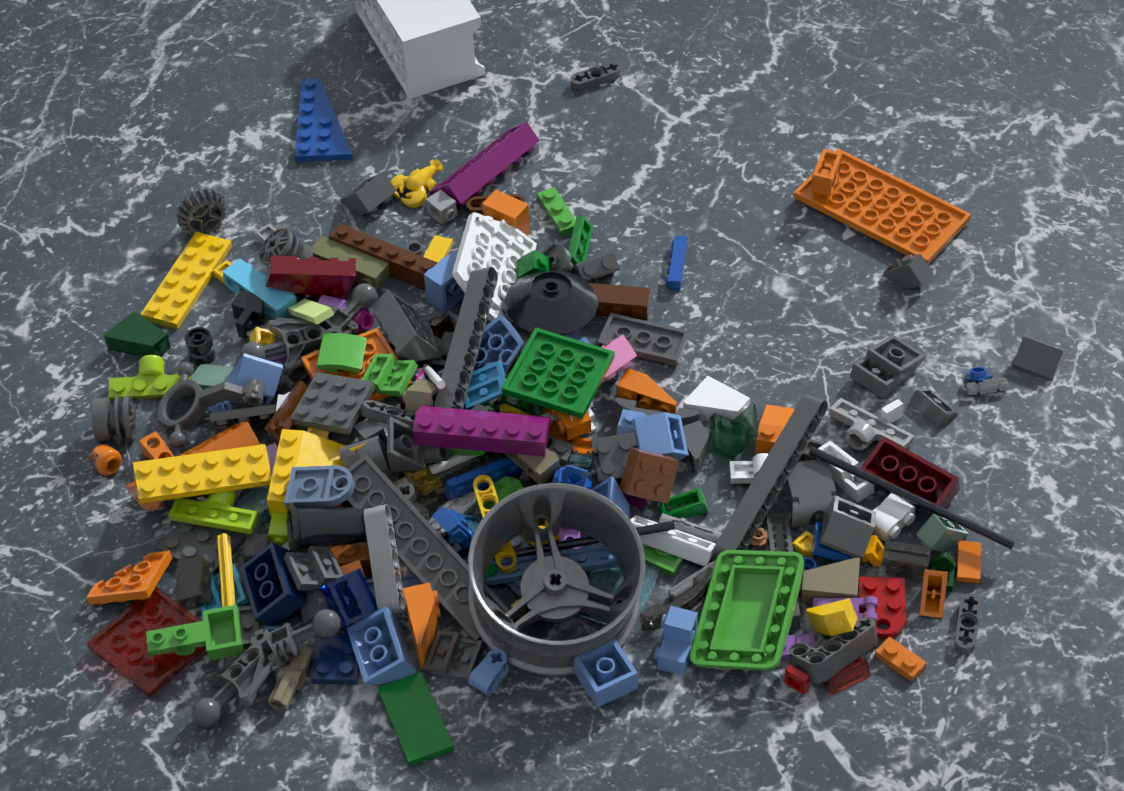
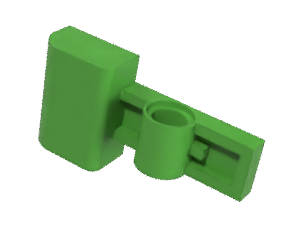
(217, 632)

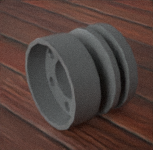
(283, 243)
(110, 419)

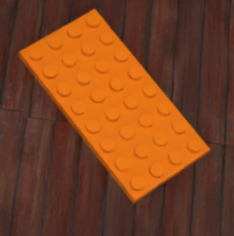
(887, 209)

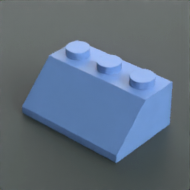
(381, 648)

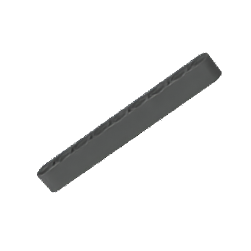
(772, 475)

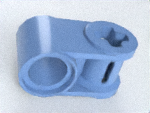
(490, 672)

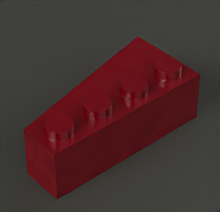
(311, 275)

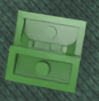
(341, 352)
(389, 374)

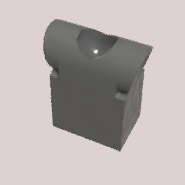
(809, 492)

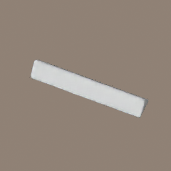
(677, 543)

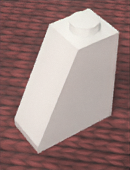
(717, 398)

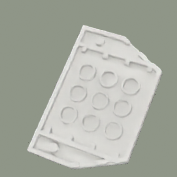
(491, 245)

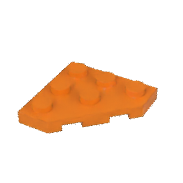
(130, 581)

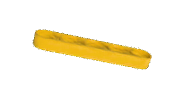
(490, 495)

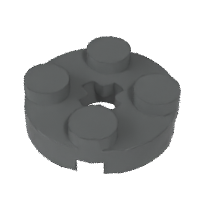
(561, 257)

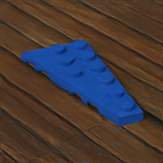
(318, 128)

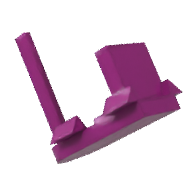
(636, 502)

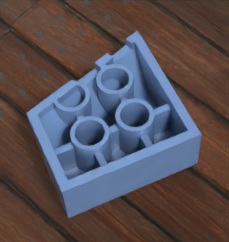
(499, 343)

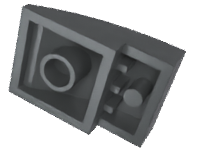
(886, 366)

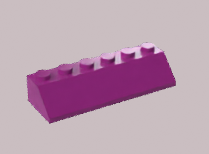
(488, 163)
(481, 431)

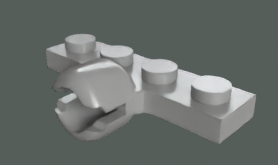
(867, 427)

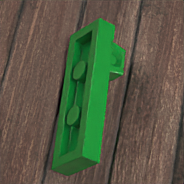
(580, 240)

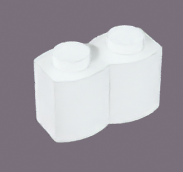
(892, 516)

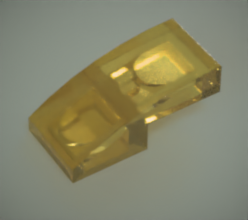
(423, 480)

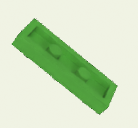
(557, 210)

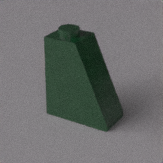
(137, 337)

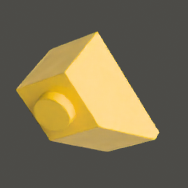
(833, 617)

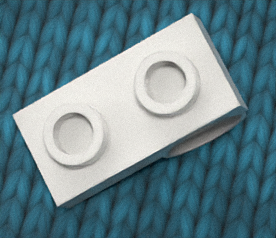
(745, 471)

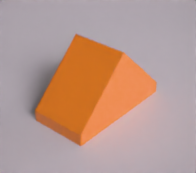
(933, 593)

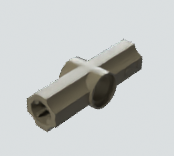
(290, 679)

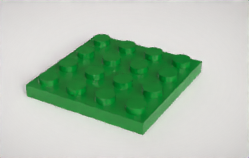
(558, 373)

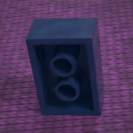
(271, 586)

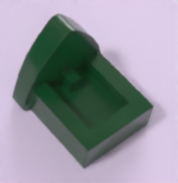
(945, 563)

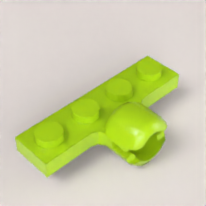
(148, 384)
(215, 512)

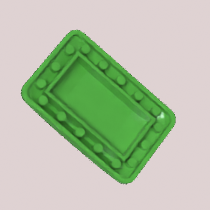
(748, 610)

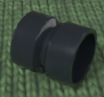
(200, 346)

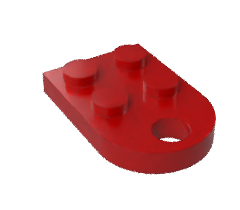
(891, 602)

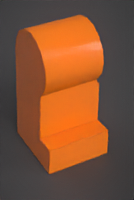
(155, 450)

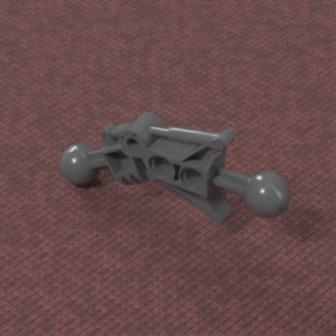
(302, 331)
(249, 670)

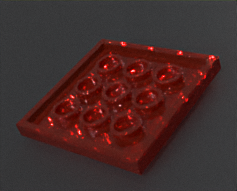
(125, 648)

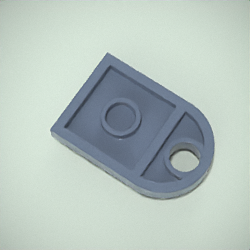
(319, 486)

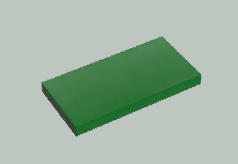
(415, 718)

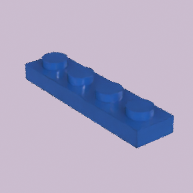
(463, 484)

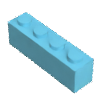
(246, 278)

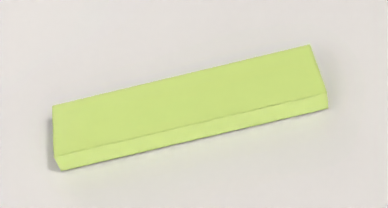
(311, 311)

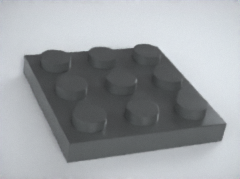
(332, 403)
(193, 540)

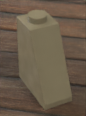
(831, 581)

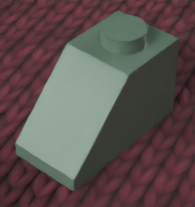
(940, 533)

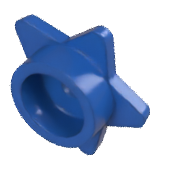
(978, 374)

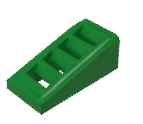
(693, 509)

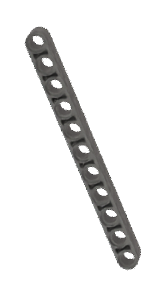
(464, 348)

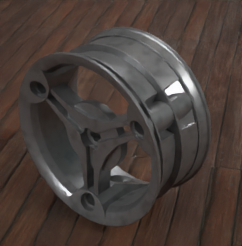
(554, 507)

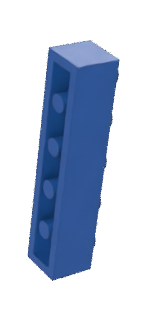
(677, 262)

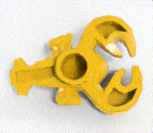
(418, 182)

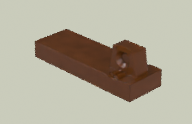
(281, 418)

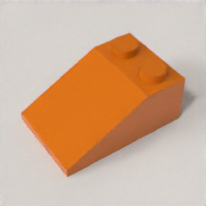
(770, 427)
(422, 616)

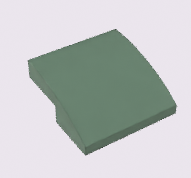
(211, 375)

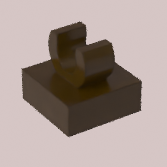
(441, 324)

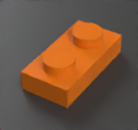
(900, 659)

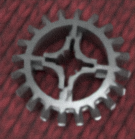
(198, 215)

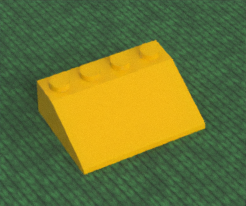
(298, 449)

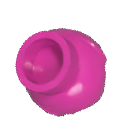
(364, 320)

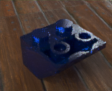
(350, 597)

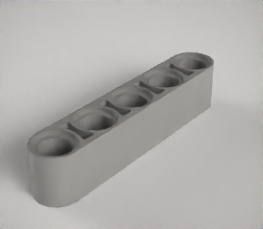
(384, 558)

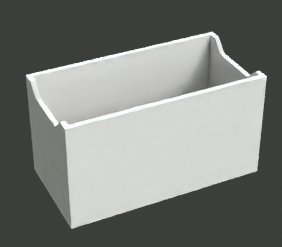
(424, 41)

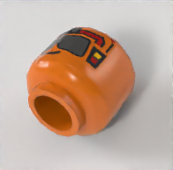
(105, 459)

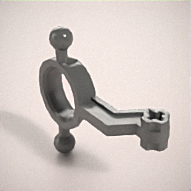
(248, 395)

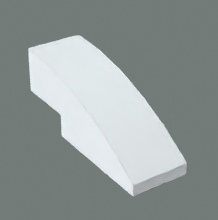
(854, 486)

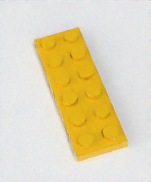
(186, 280)
(202, 473)

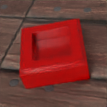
(796, 679)

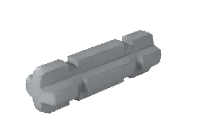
(987, 386)

